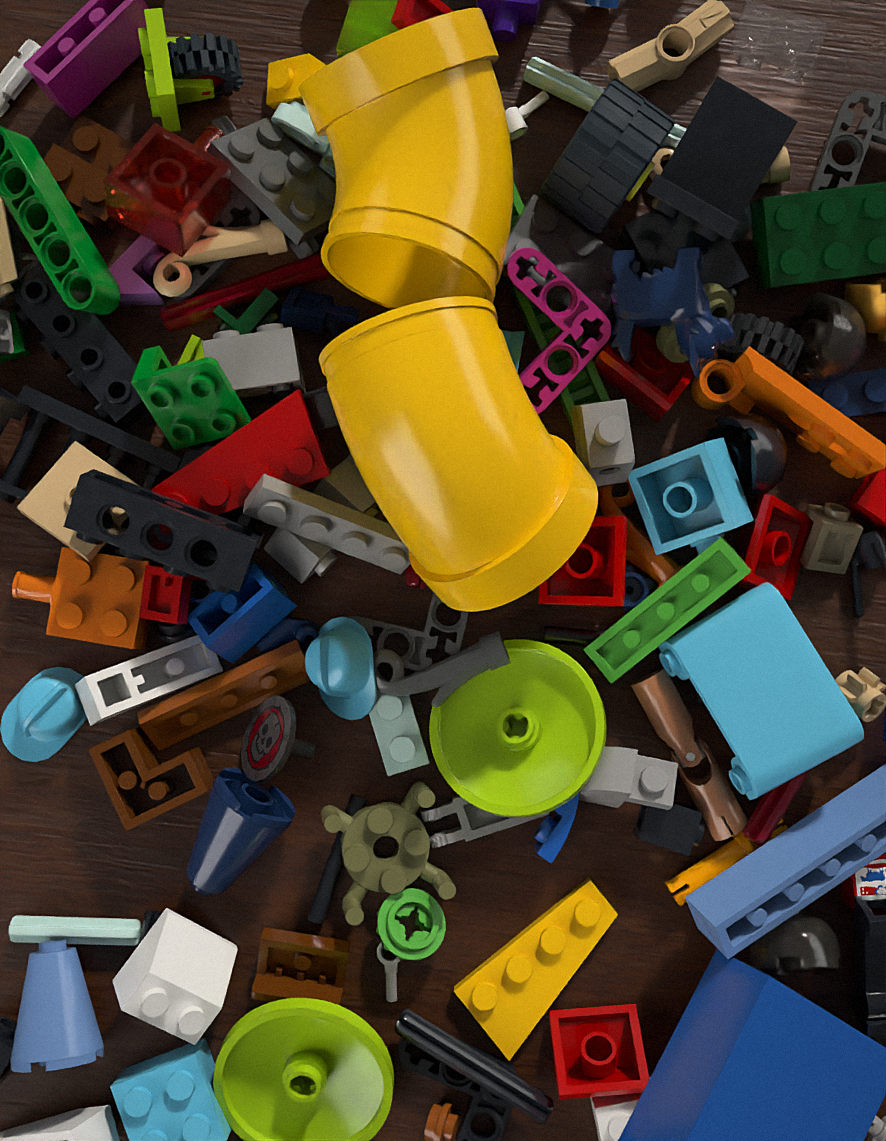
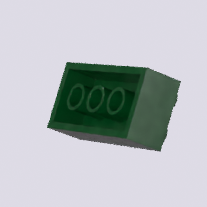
(819, 236)

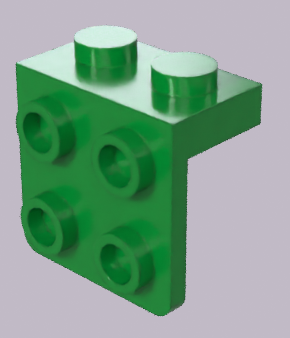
(188, 400)

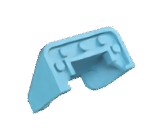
(764, 689)

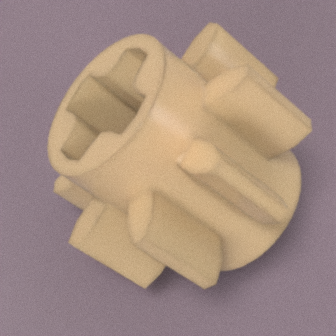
(863, 693)

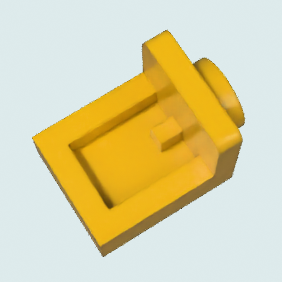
(287, 76)

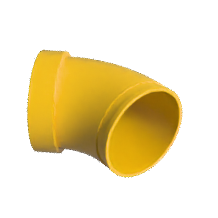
(417, 162)
(457, 451)

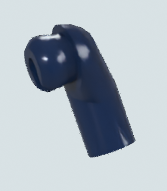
(287, 631)

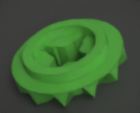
(427, 915)

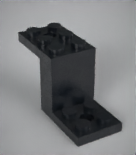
(721, 160)

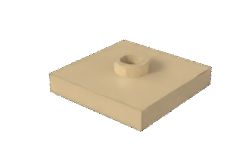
(52, 497)

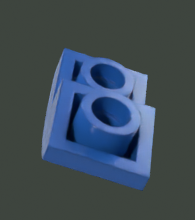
(553, 832)

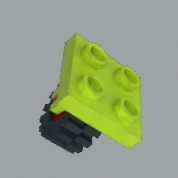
(185, 68)

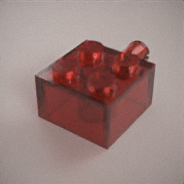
(169, 188)

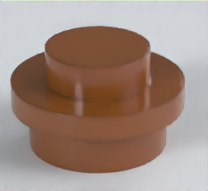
(441, 1123)

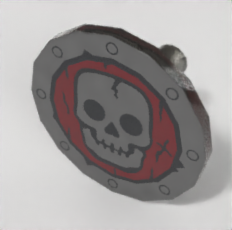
(272, 740)

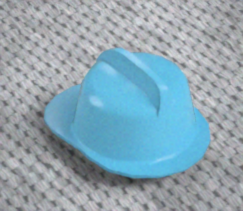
(343, 668)
(43, 715)

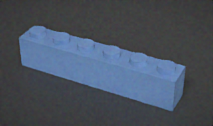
(793, 867)

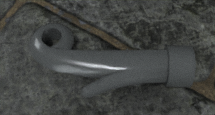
(446, 674)

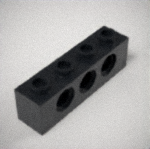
(93, 521)

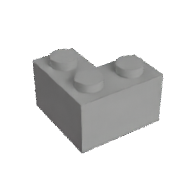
(259, 362)

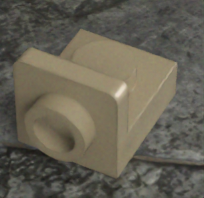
(831, 538)

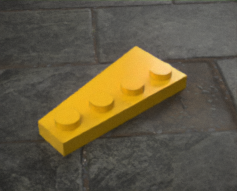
(531, 970)

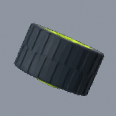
(607, 156)

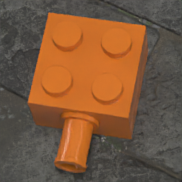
(91, 599)

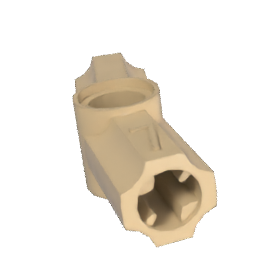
(689, 38)

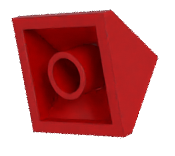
(647, 376)
(773, 544)
(594, 571)
(597, 1051)

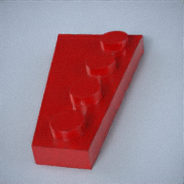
(273, 444)

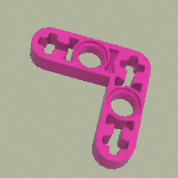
(567, 321)

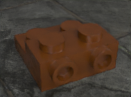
(83, 164)

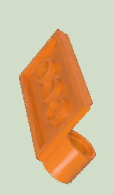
(816, 423)

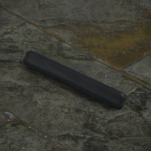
(474, 1065)

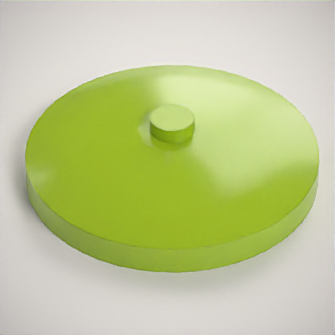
(521, 733)
(303, 1074)

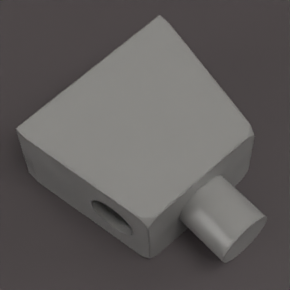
(604, 440)

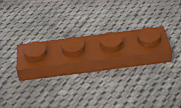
(224, 695)

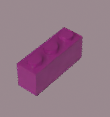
(88, 53)

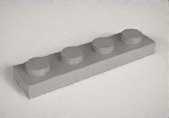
(326, 523)

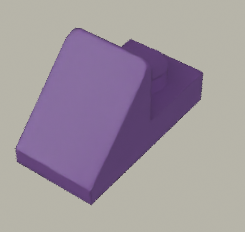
(133, 268)

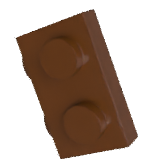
(300, 967)

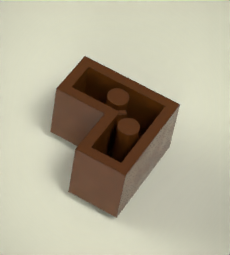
(142, 786)

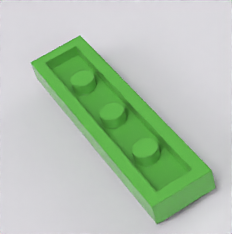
(667, 609)

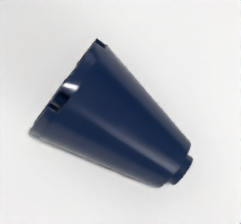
(235, 830)

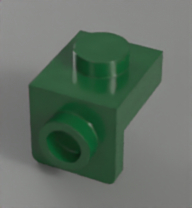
(264, 310)

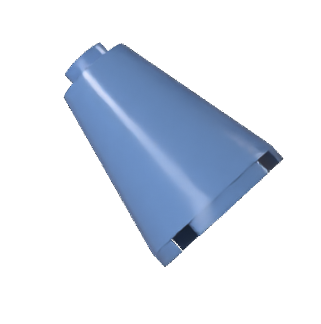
(55, 1013)

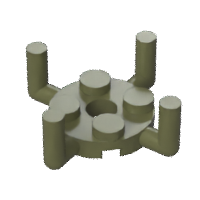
(392, 872)

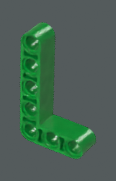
(54, 228)

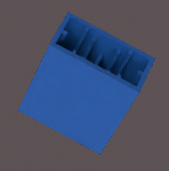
(759, 1068)

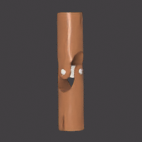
(675, 726)

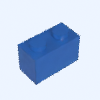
(238, 620)

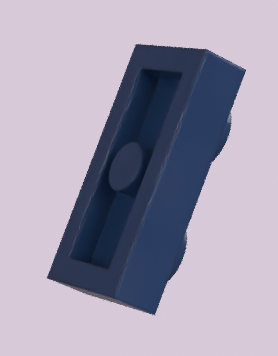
(855, 393)

